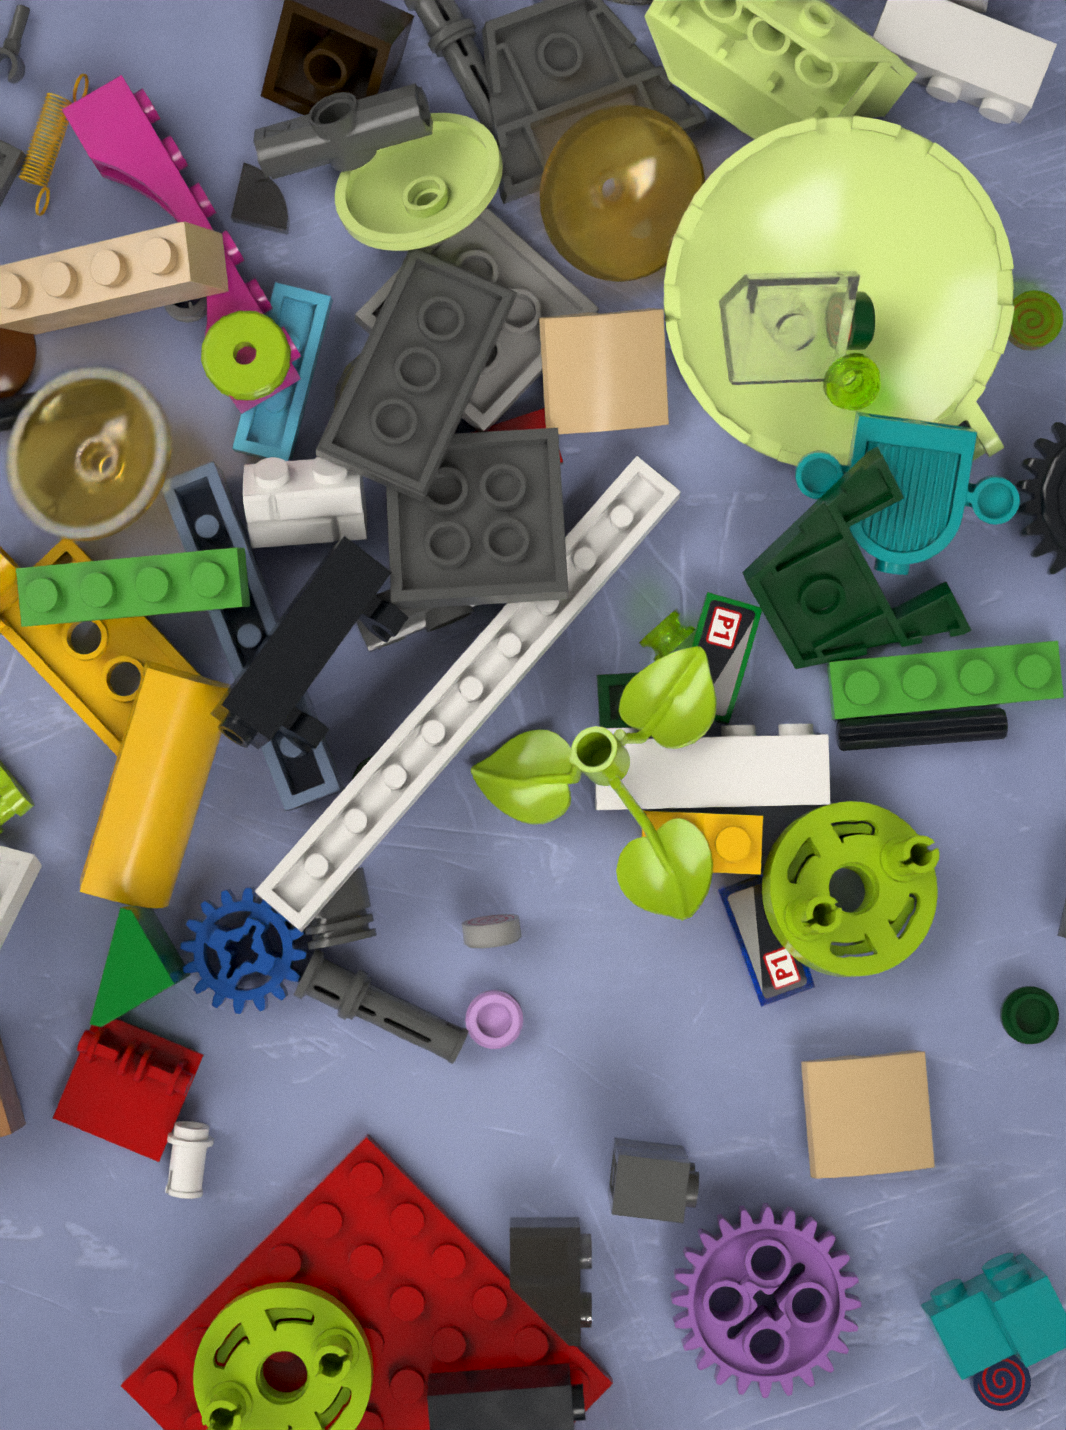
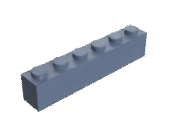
(210, 521)

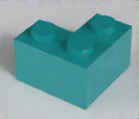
(997, 1316)

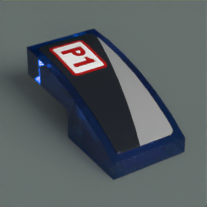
(769, 965)

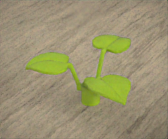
(531, 776)

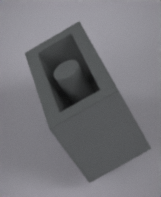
(651, 1181)

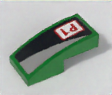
(727, 636)

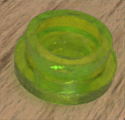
(858, 392)

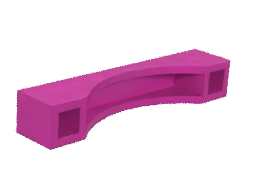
(126, 149)

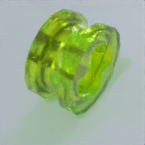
(667, 635)

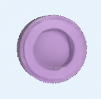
(494, 1019)

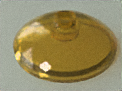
(654, 181)
(67, 436)

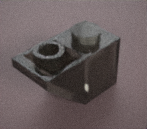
(546, 1271)

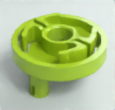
(891, 868)
(330, 1347)

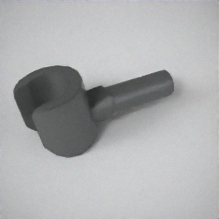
(13, 44)

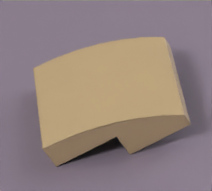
(604, 371)
(867, 1114)

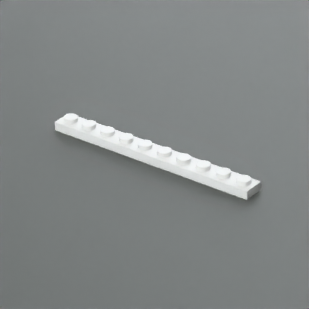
(463, 701)

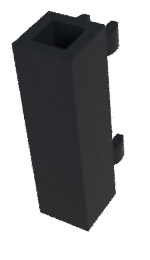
(300, 646)

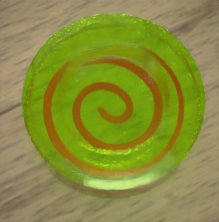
(1035, 320)

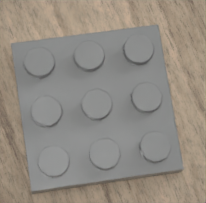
(503, 257)

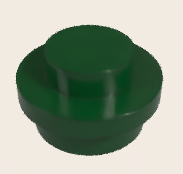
(1029, 1015)

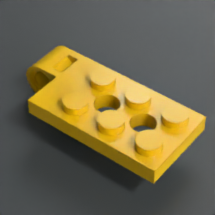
(78, 677)

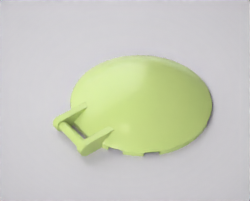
(847, 201)

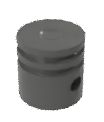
(344, 915)

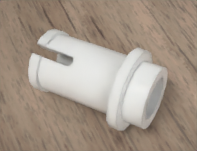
(188, 1159)

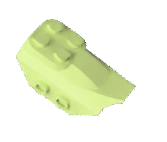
(775, 61)

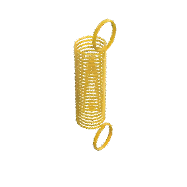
(63, 117)

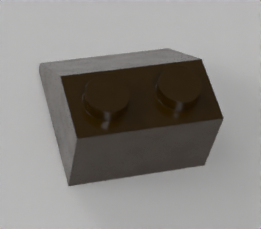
(334, 49)

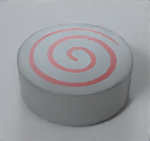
(491, 931)

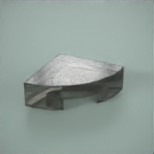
(260, 202)

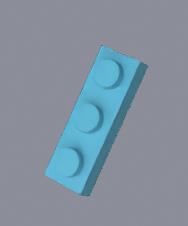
(275, 423)

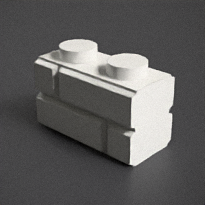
(302, 502)

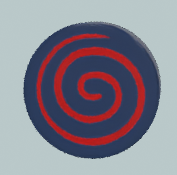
(1002, 1384)

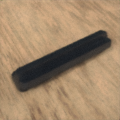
(922, 729)

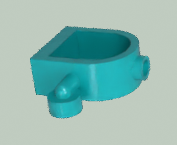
(933, 475)

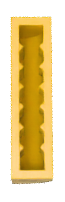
(154, 788)

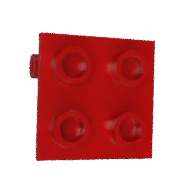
(128, 1087)

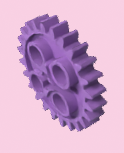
(803, 1336)

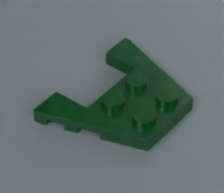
(822, 589)

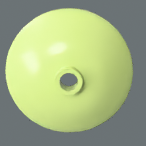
(422, 187)

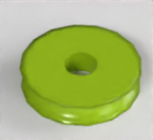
(240, 331)

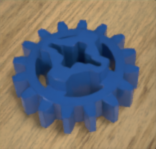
(220, 939)

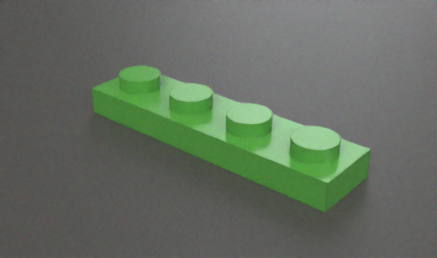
(133, 587)
(945, 680)

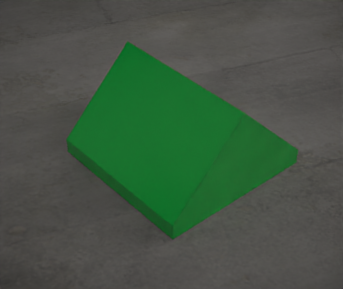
(137, 965)

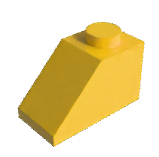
(731, 837)

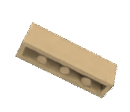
(112, 278)

